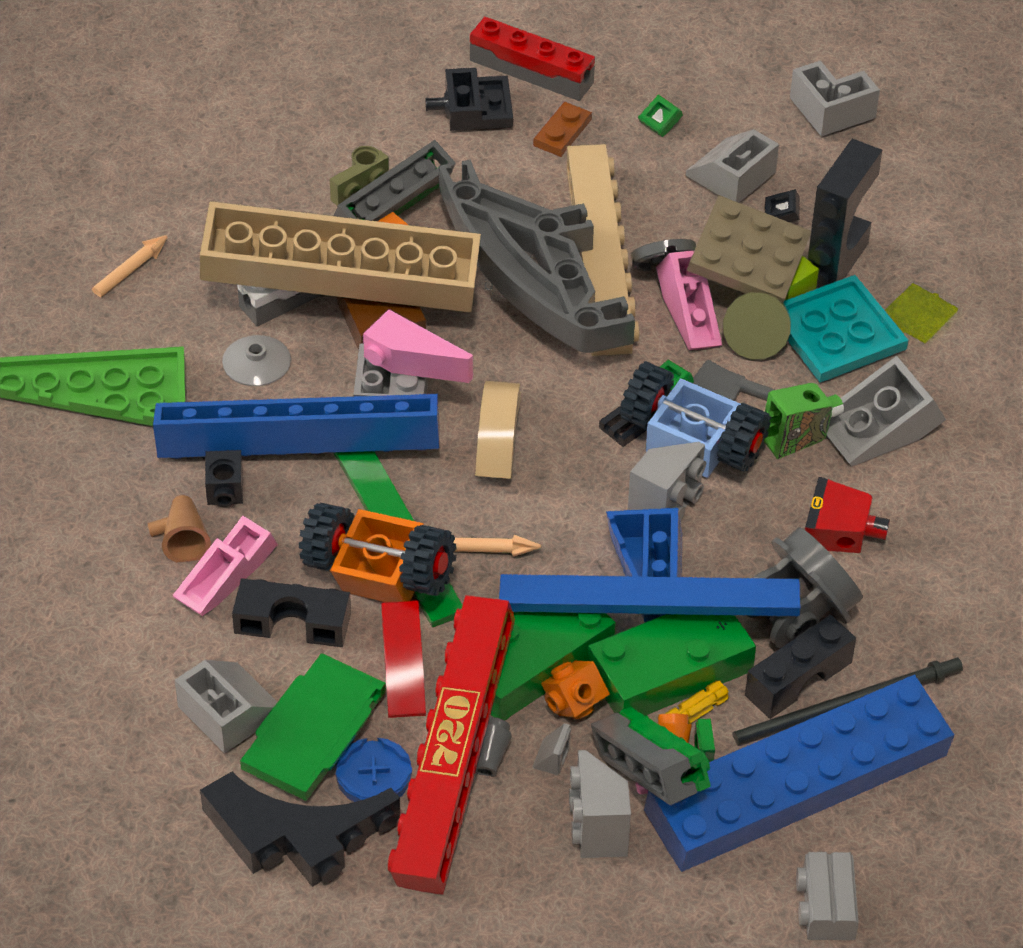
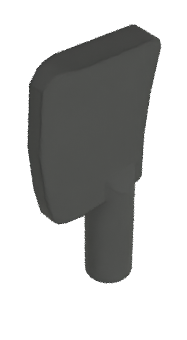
(728, 383)

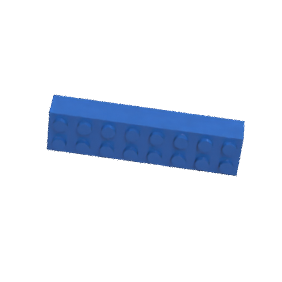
(803, 772)

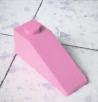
(688, 301)
(414, 351)

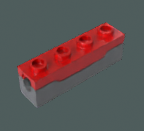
(532, 58)

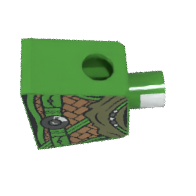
(799, 417)

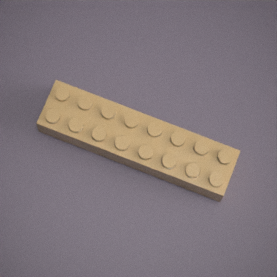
(339, 256)

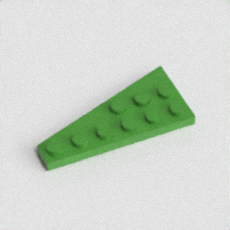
(98, 383)

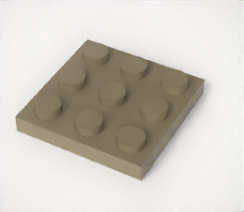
(748, 249)

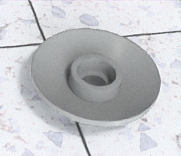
(255, 369)

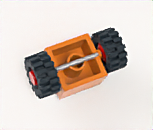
(377, 553)

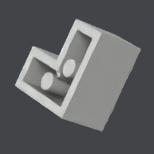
(832, 102)

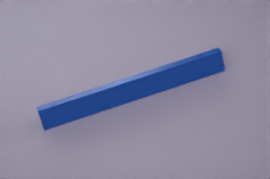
(651, 595)

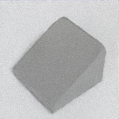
(554, 750)

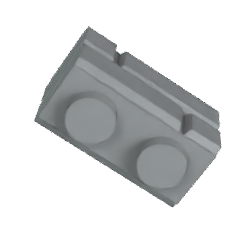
(829, 896)

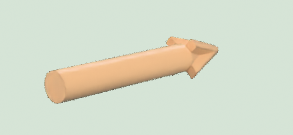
(151, 249)
(496, 545)

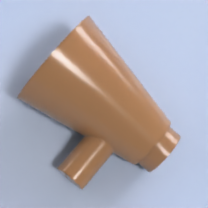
(183, 531)

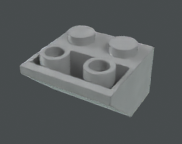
(737, 165)
(377, 381)
(668, 478)
(223, 701)
(599, 808)

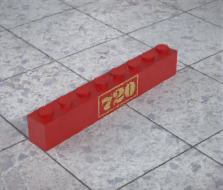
(452, 745)

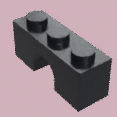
(264, 603)
(779, 678)

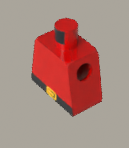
(842, 517)

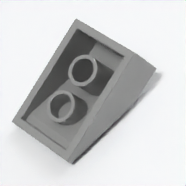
(883, 414)

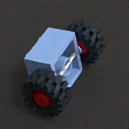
(694, 414)

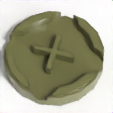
(757, 325)

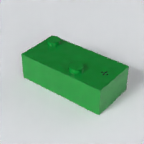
(537, 647)
(671, 659)

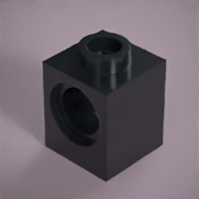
(224, 477)

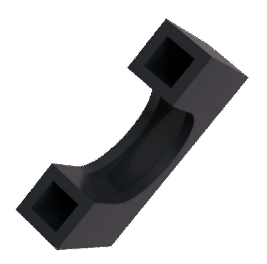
(836, 233)

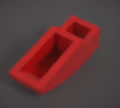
(403, 659)

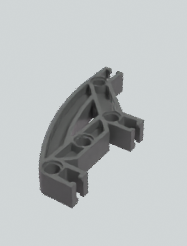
(558, 288)

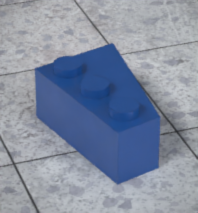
(648, 543)

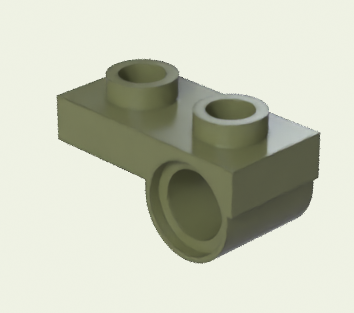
(366, 167)

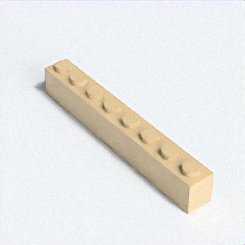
(591, 183)

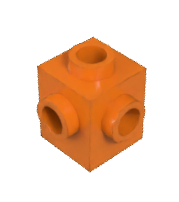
(574, 689)

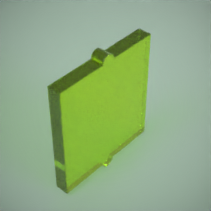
(920, 312)

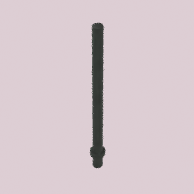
(934, 672)

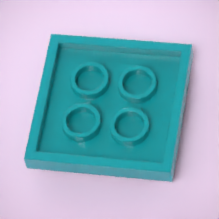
(841, 329)

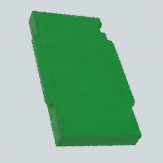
(312, 726)

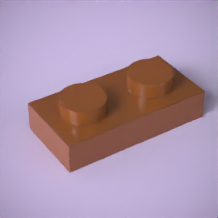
(562, 129)

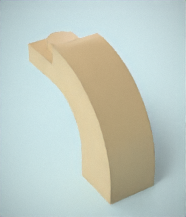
(497, 429)

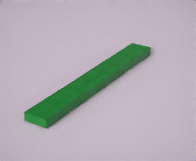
(380, 496)

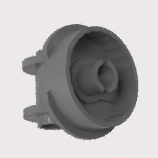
(816, 569)

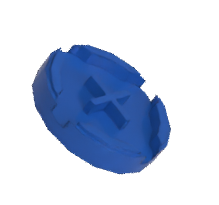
(372, 768)

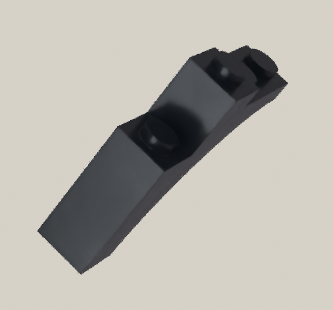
(310, 836)

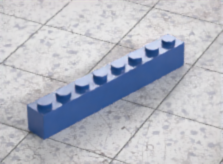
(297, 425)

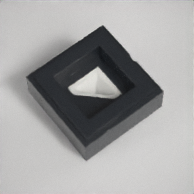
(784, 205)

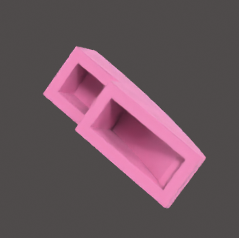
(224, 566)

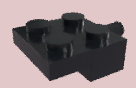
(474, 100)

